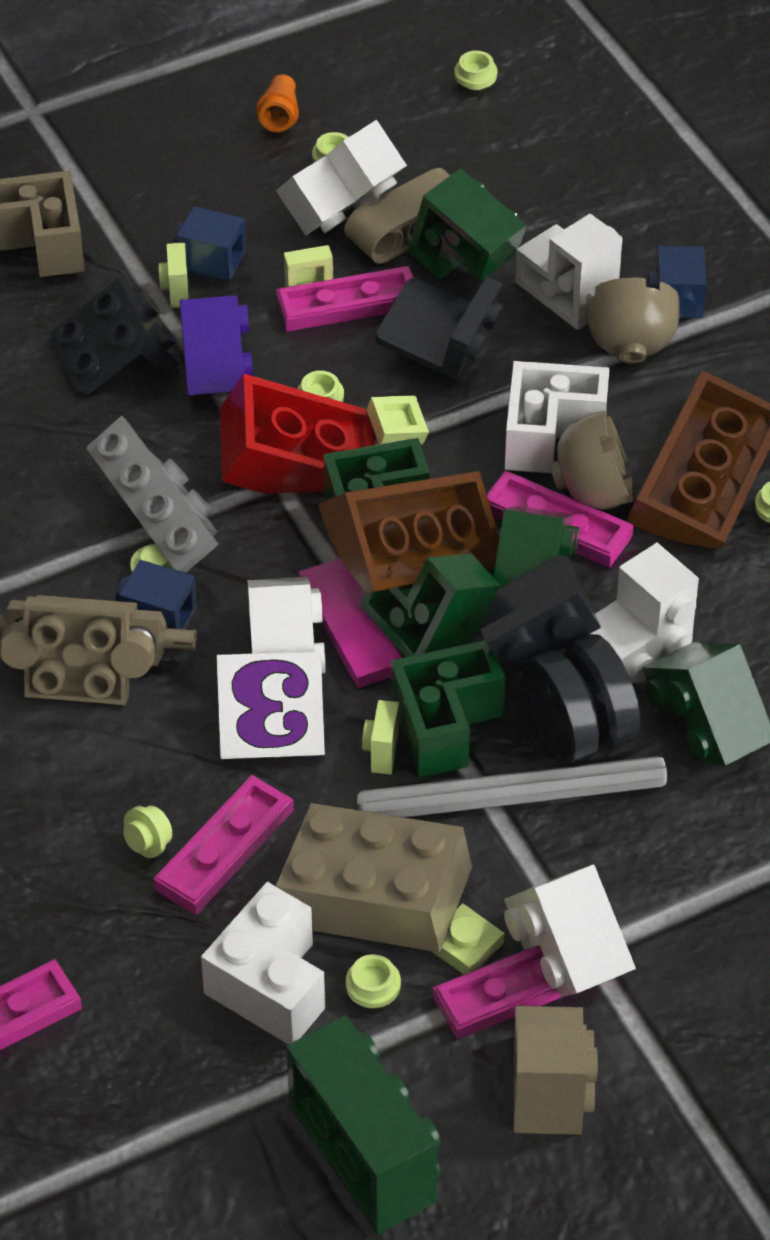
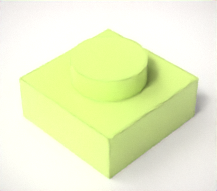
(308, 266)
(174, 274)
(397, 419)
(381, 737)
(470, 941)

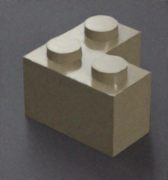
(42, 214)
(553, 1070)

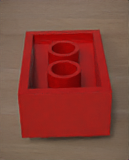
(279, 435)

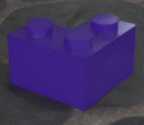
(214, 343)

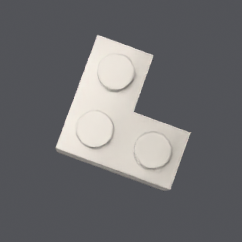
(346, 177)
(568, 264)
(544, 404)
(650, 611)
(284, 616)
(573, 928)
(260, 969)

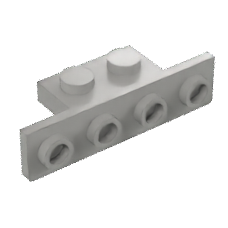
(156, 495)

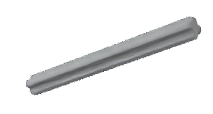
(515, 788)

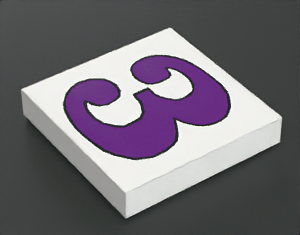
(270, 705)

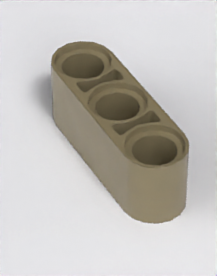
(387, 223)

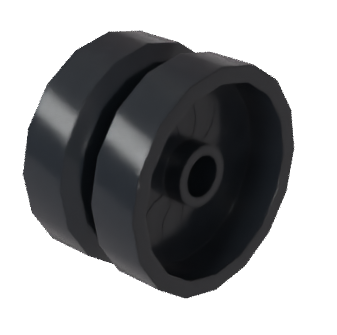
(581, 699)

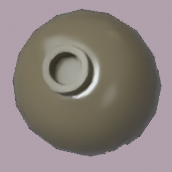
(632, 318)
(593, 463)

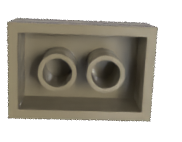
(378, 875)

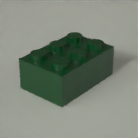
(363, 1123)

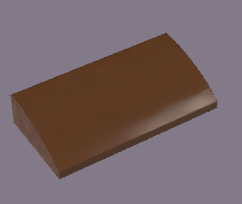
(705, 465)
(394, 528)

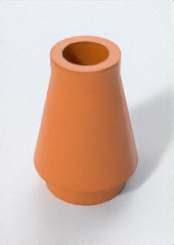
(278, 105)

